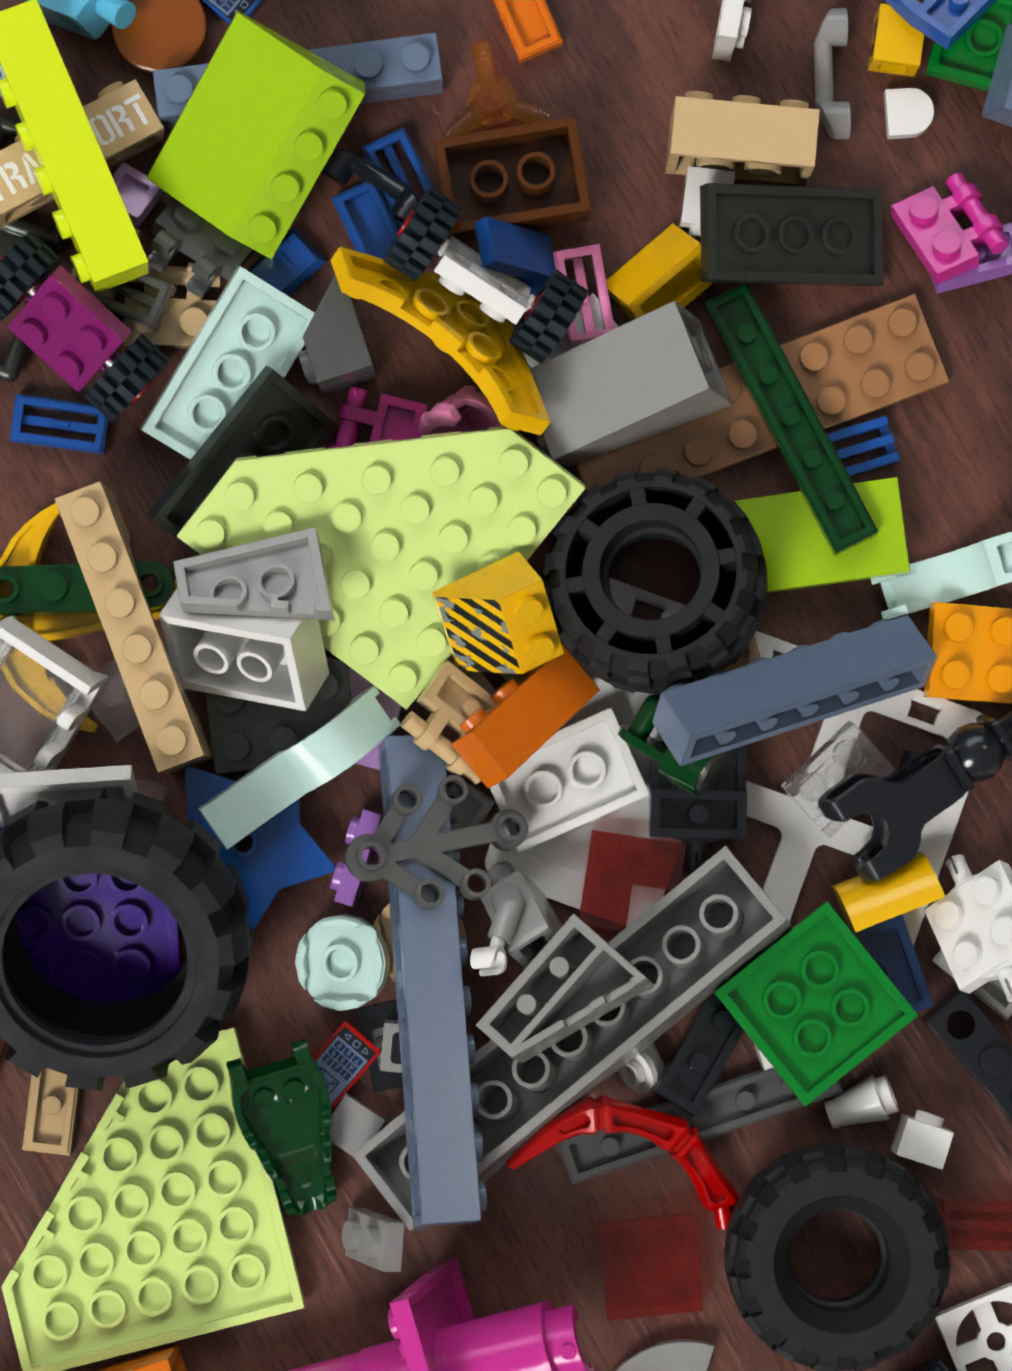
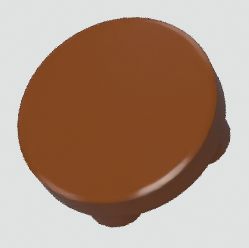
(163, 35)

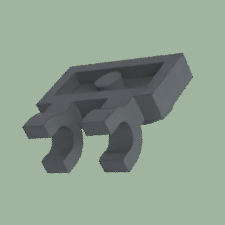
(189, 233)

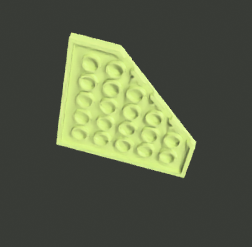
(392, 532)
(155, 1228)

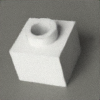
(922, 1139)

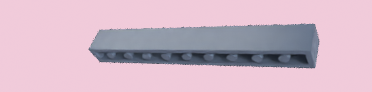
(432, 1013)

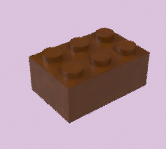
(515, 175)

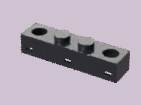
(982, 1054)

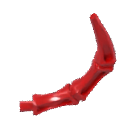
(664, 1130)

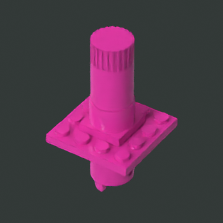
(440, 1333)

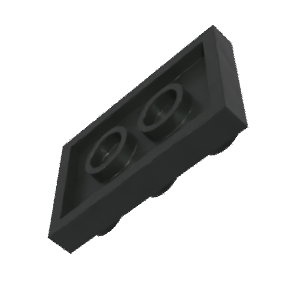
(252, 732)

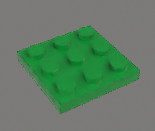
(815, 1003)

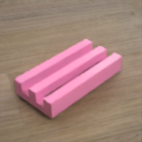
(576, 256)

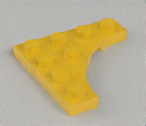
(455, 328)

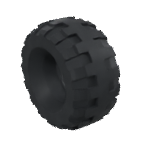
(670, 650)
(876, 1319)

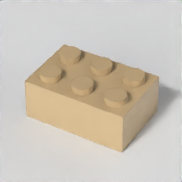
(743, 137)

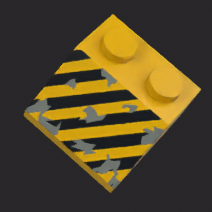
(499, 619)

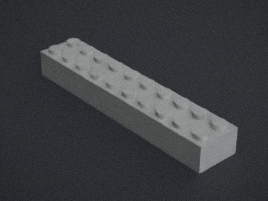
(681, 944)

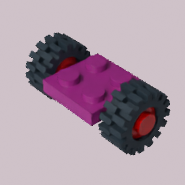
(74, 329)

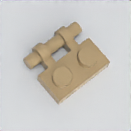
(183, 315)
(450, 700)

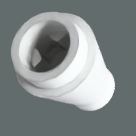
(863, 1103)

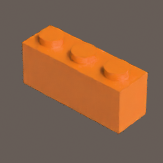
(523, 718)

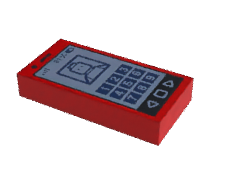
(345, 1060)

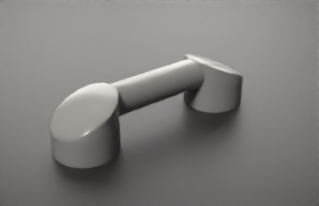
(833, 115)

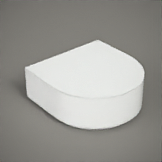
(907, 112)

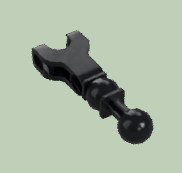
(917, 792)

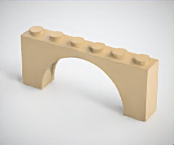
(107, 563)

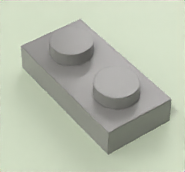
(373, 1239)

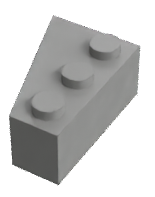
(561, 992)

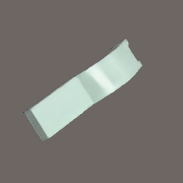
(949, 576)
(298, 769)

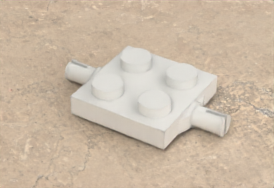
(976, 925)

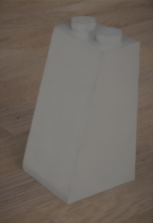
(629, 385)

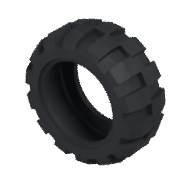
(176, 866)

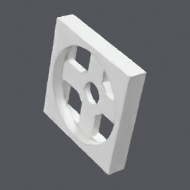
(975, 1349)

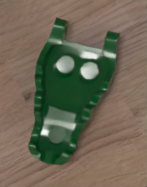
(288, 1123)

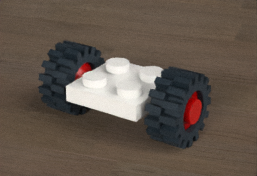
(501, 294)

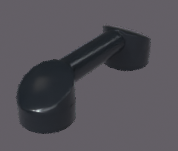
(345, 163)

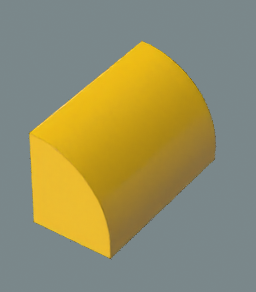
(659, 274)
(876, 901)

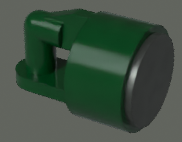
(694, 776)

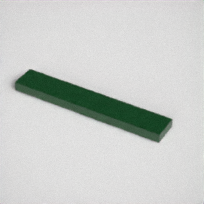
(790, 419)

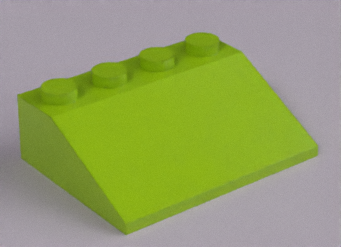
(256, 134)

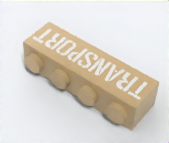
(123, 128)

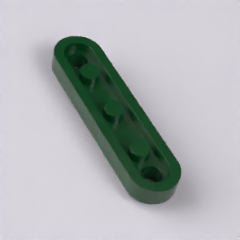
(63, 589)

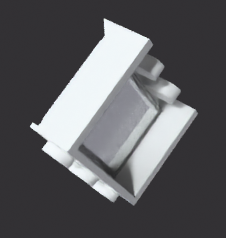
(41, 699)

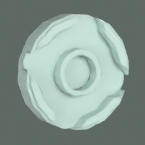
(343, 962)

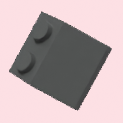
(335, 345)

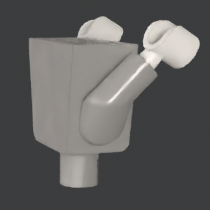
(519, 919)

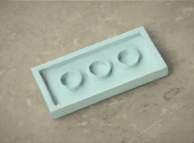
(241, 335)

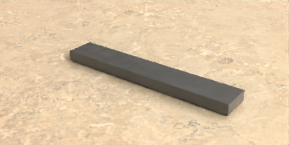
(726, 1108)

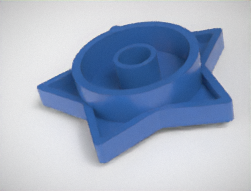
(280, 851)

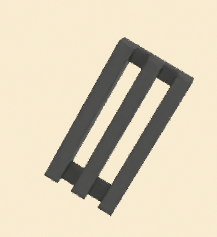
(157, 305)

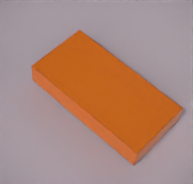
(528, 27)

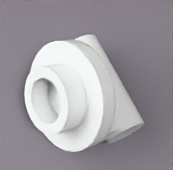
(643, 1070)

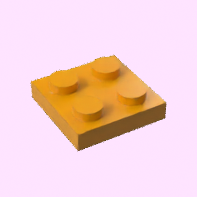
(971, 653)

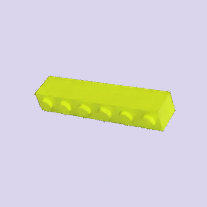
(67, 152)

